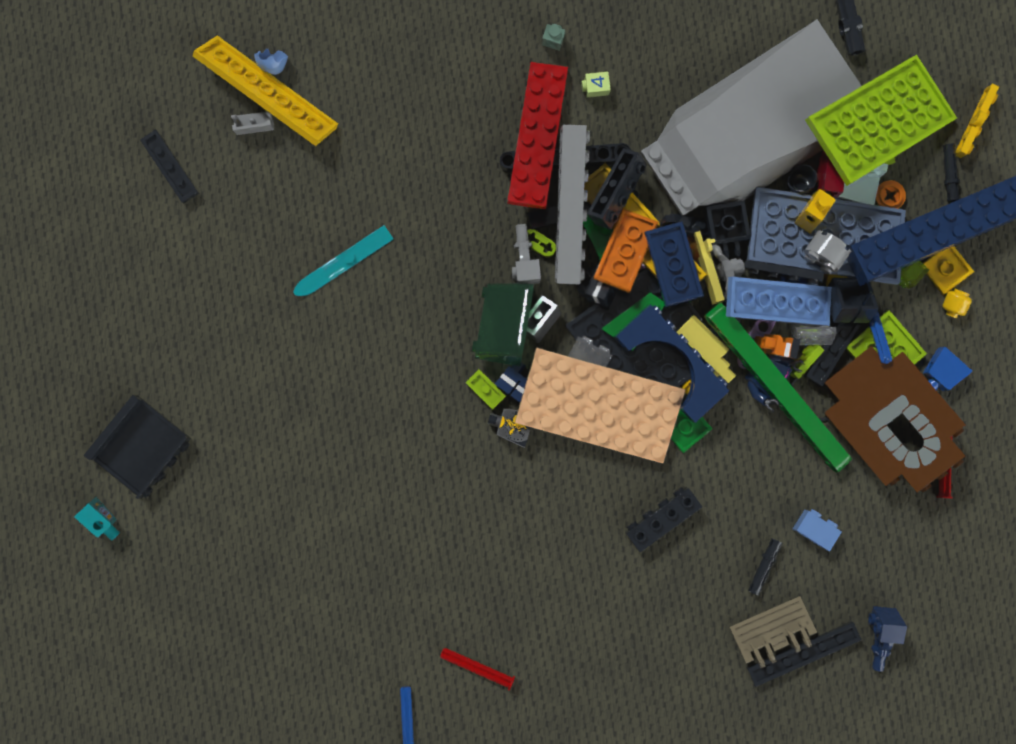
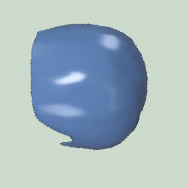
(271, 62)

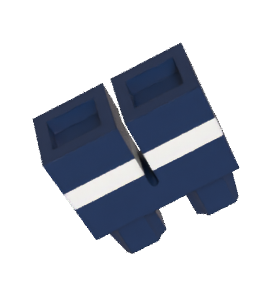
(510, 379)

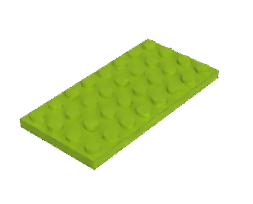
(880, 119)

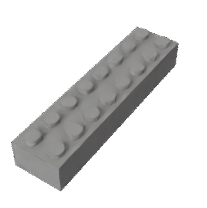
(570, 204)

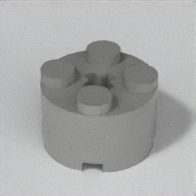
(826, 252)

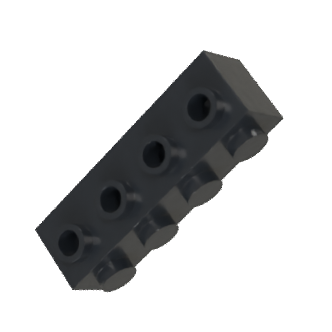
(617, 188)
(663, 519)

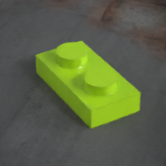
(809, 356)
(485, 389)

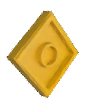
(947, 269)

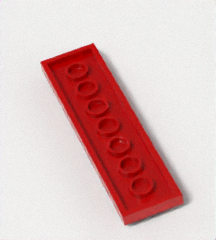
(537, 135)

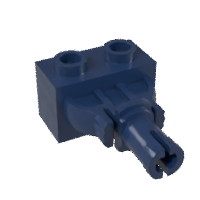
(888, 629)

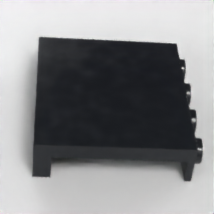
(138, 446)

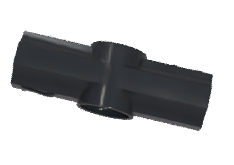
(850, 26)

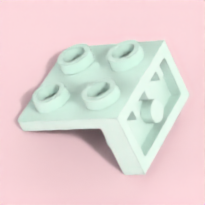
(865, 188)

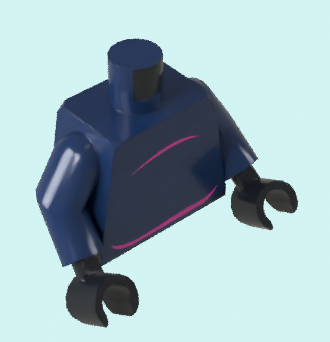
(783, 364)

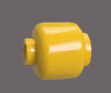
(957, 303)

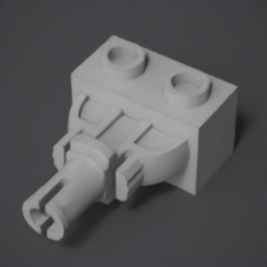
(525, 269)

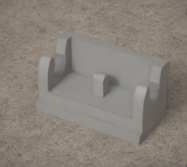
(252, 123)

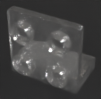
(813, 334)
(586, 351)

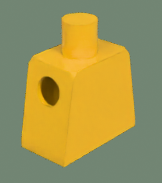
(817, 208)

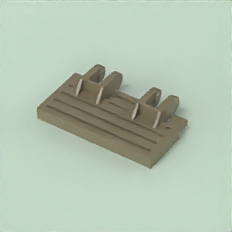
(772, 628)

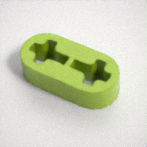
(544, 240)

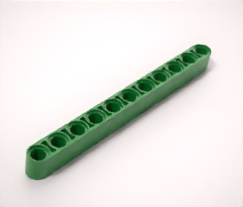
(778, 388)

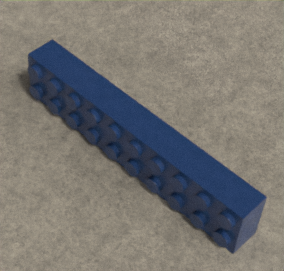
(933, 232)

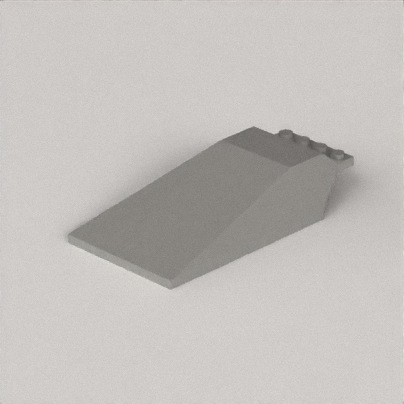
(750, 123)

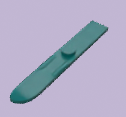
(343, 262)

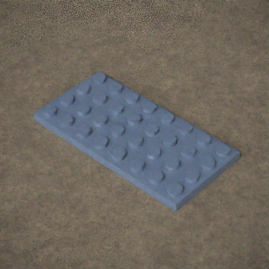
(781, 242)

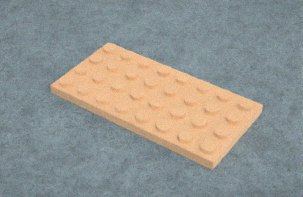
(599, 405)

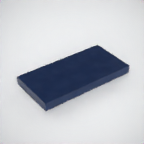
(673, 264)

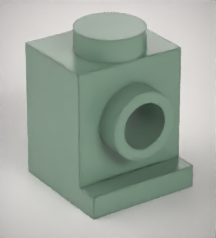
(553, 36)

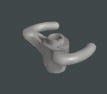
(727, 267)

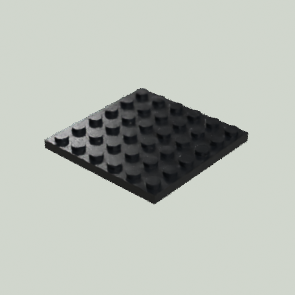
(649, 359)

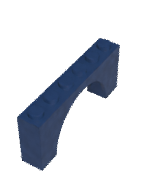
(704, 387)

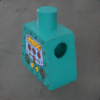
(92, 515)

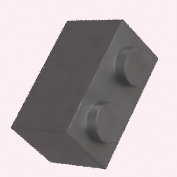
(542, 318)

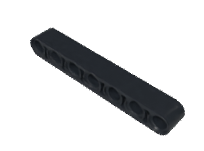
(594, 160)

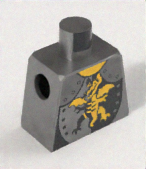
(508, 428)

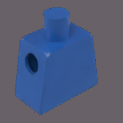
(945, 370)

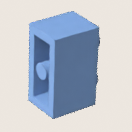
(817, 530)

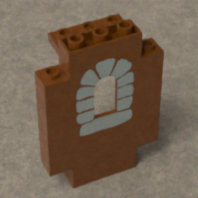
(875, 395)

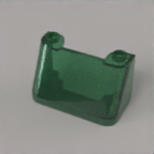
(503, 322)

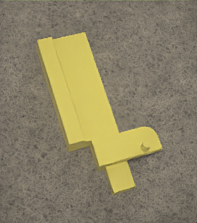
(706, 263)
(708, 346)

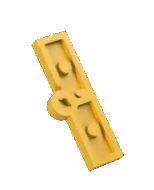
(979, 116)

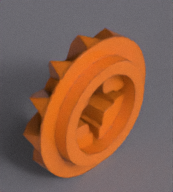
(891, 186)

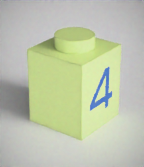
(596, 84)

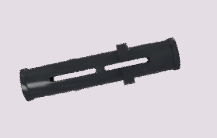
(951, 178)
(765, 566)

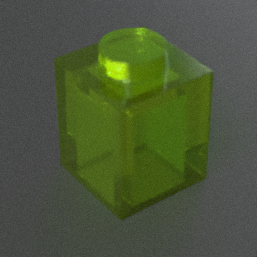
(912, 274)

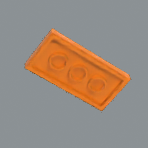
(625, 251)

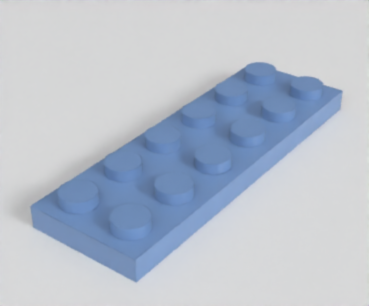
(778, 301)

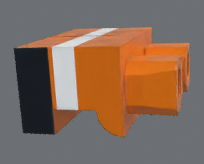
(778, 345)

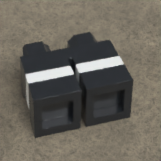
(595, 290)

